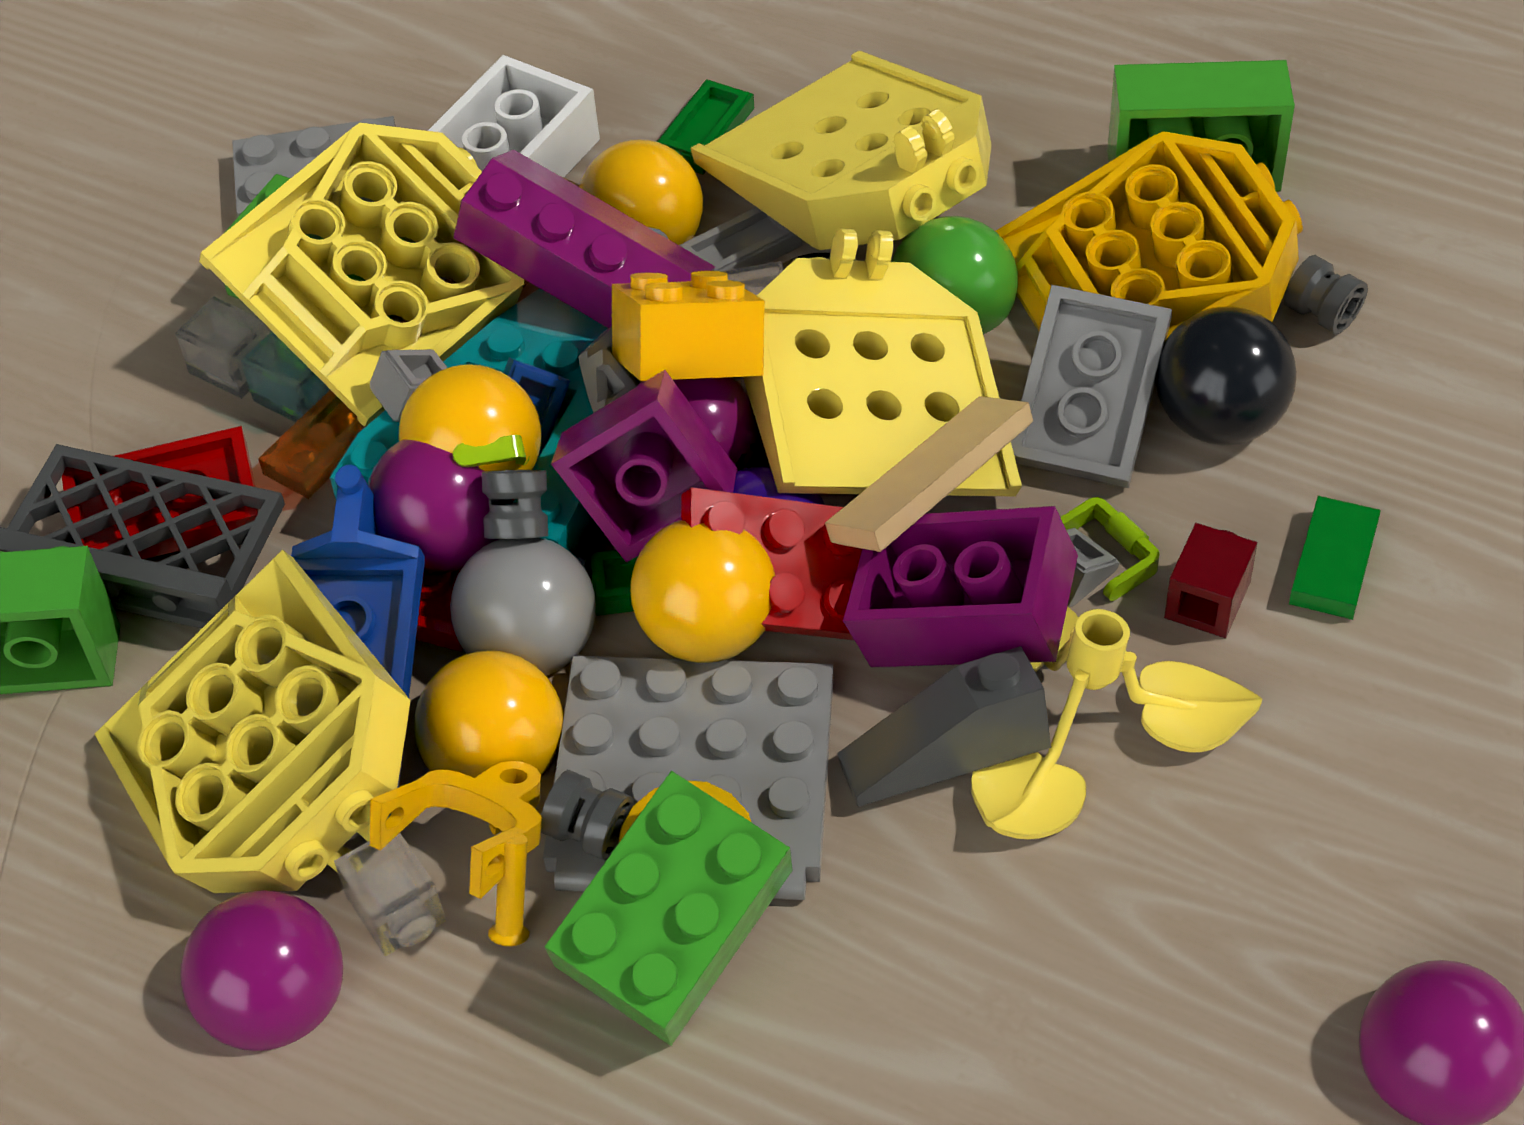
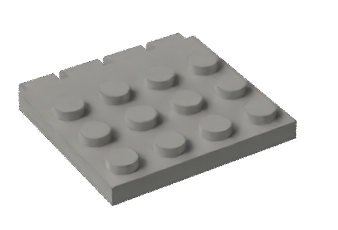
(723, 723)

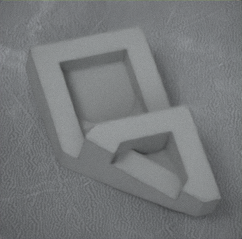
(603, 374)

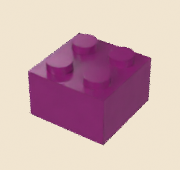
(638, 460)

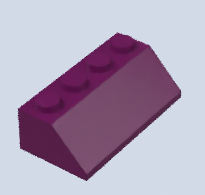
(563, 236)

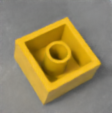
(687, 327)

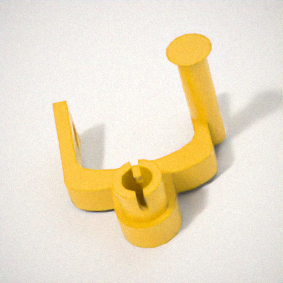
(503, 798)

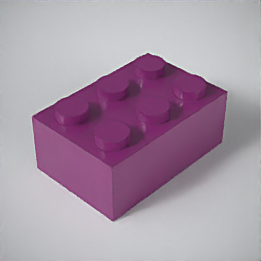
(964, 589)

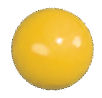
(649, 186)
(472, 408)
(701, 591)
(488, 713)

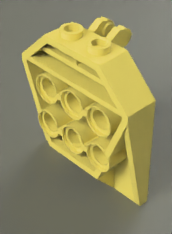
(857, 152)
(302, 282)
(866, 371)
(261, 739)

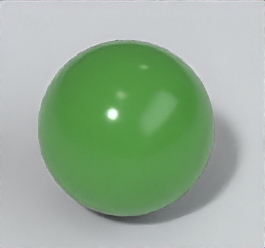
(967, 262)

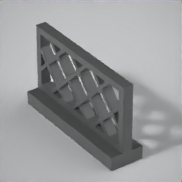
(134, 584)

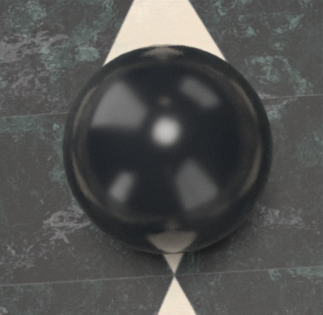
(1226, 375)

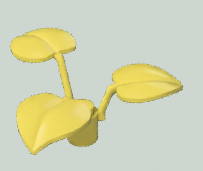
(1181, 709)

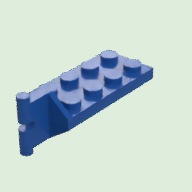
(368, 577)

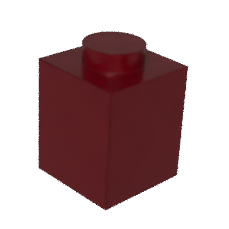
(1210, 580)

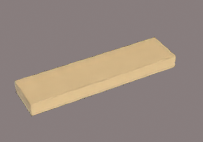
(928, 473)

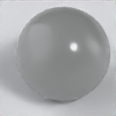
(525, 602)

